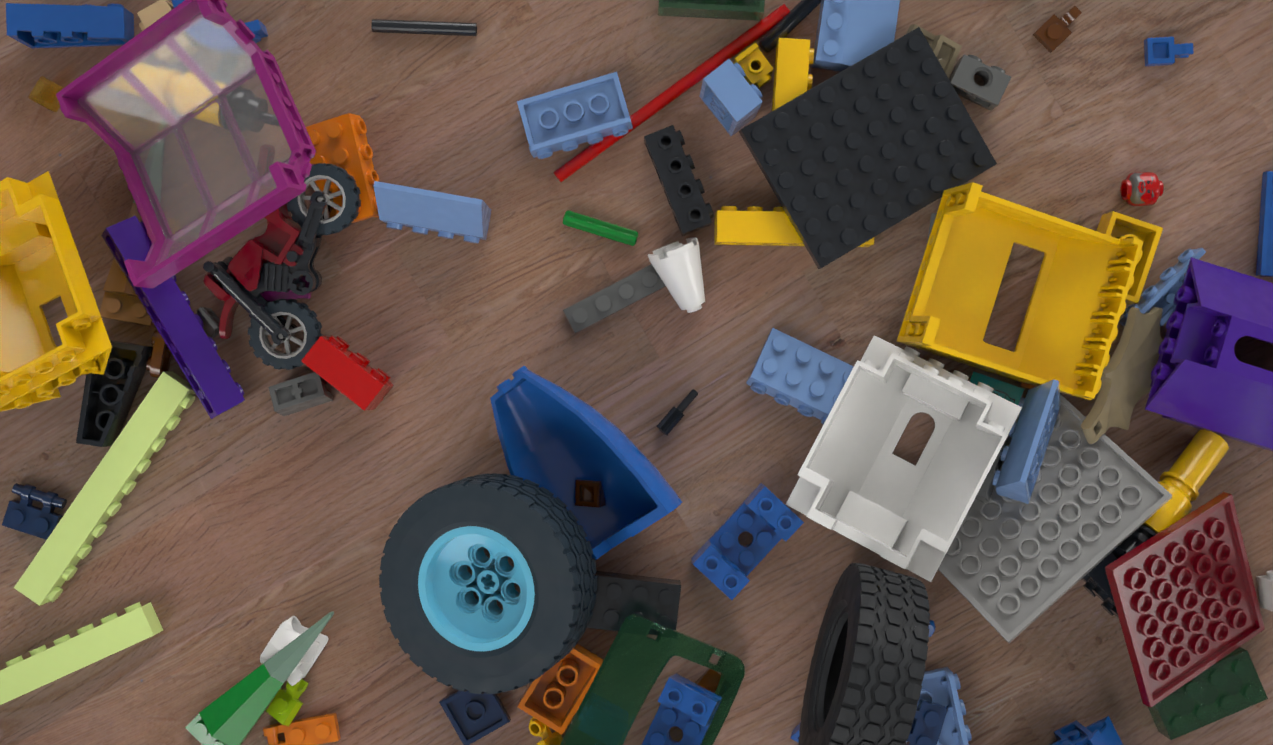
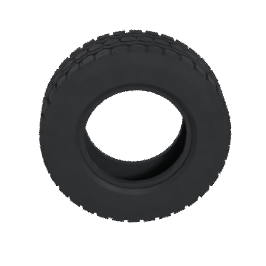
(867, 660)

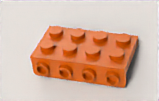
(345, 144)

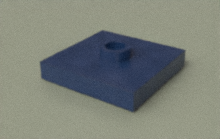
(474, 714)

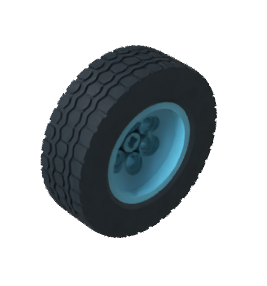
(432, 594)

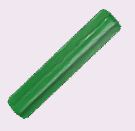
(600, 228)

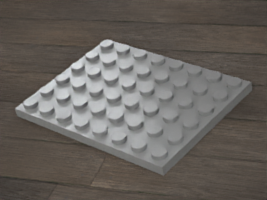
(1024, 557)

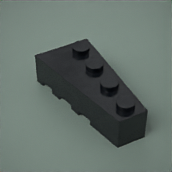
(110, 395)

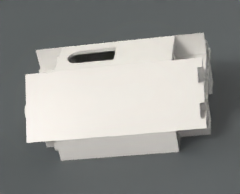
(881, 499)

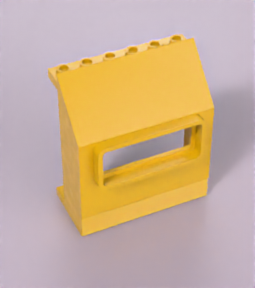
(1070, 309)

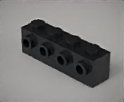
(678, 181)

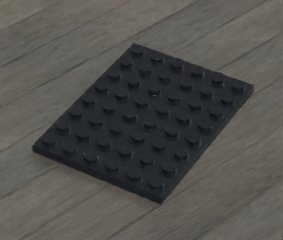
(867, 147)

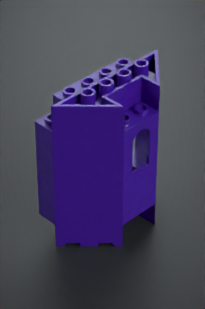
(1197, 369)

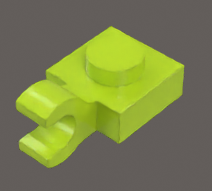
(286, 703)

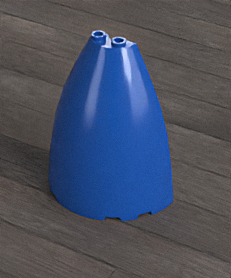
(562, 439)

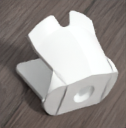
(286, 633)

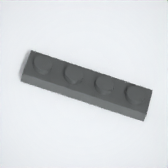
(613, 298)

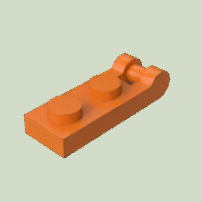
(305, 731)

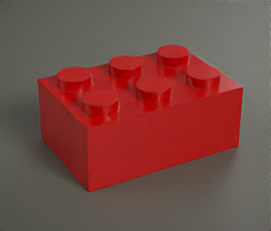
(348, 372)

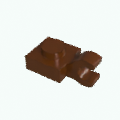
(1055, 30)

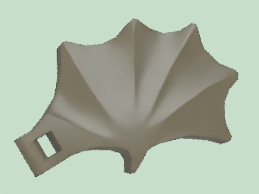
(1126, 375)

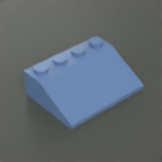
(853, 31)
(432, 211)
(1028, 442)

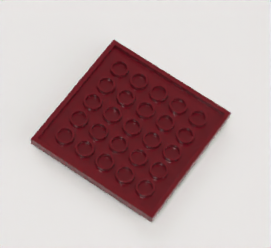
(1185, 598)

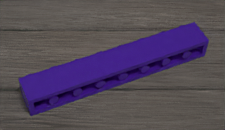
(177, 323)

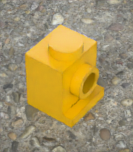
(749, 56)

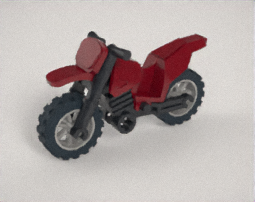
(278, 263)

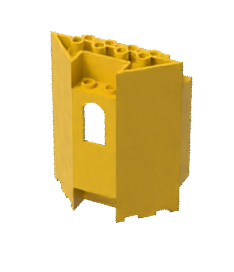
(35, 268)

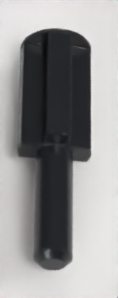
(676, 414)

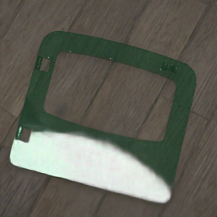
(632, 671)

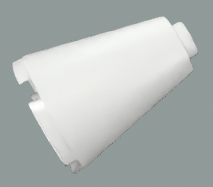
(681, 272)

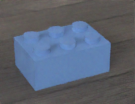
(731, 96)

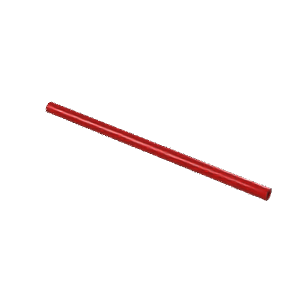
(675, 90)

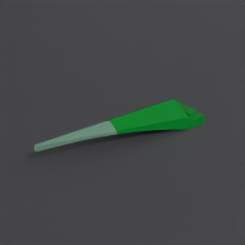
(237, 711)

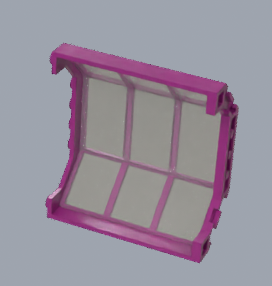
(196, 131)

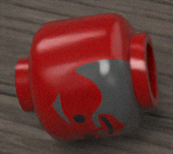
(1141, 189)

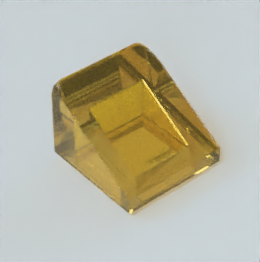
(45, 93)

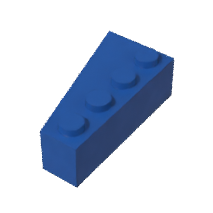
(69, 25)

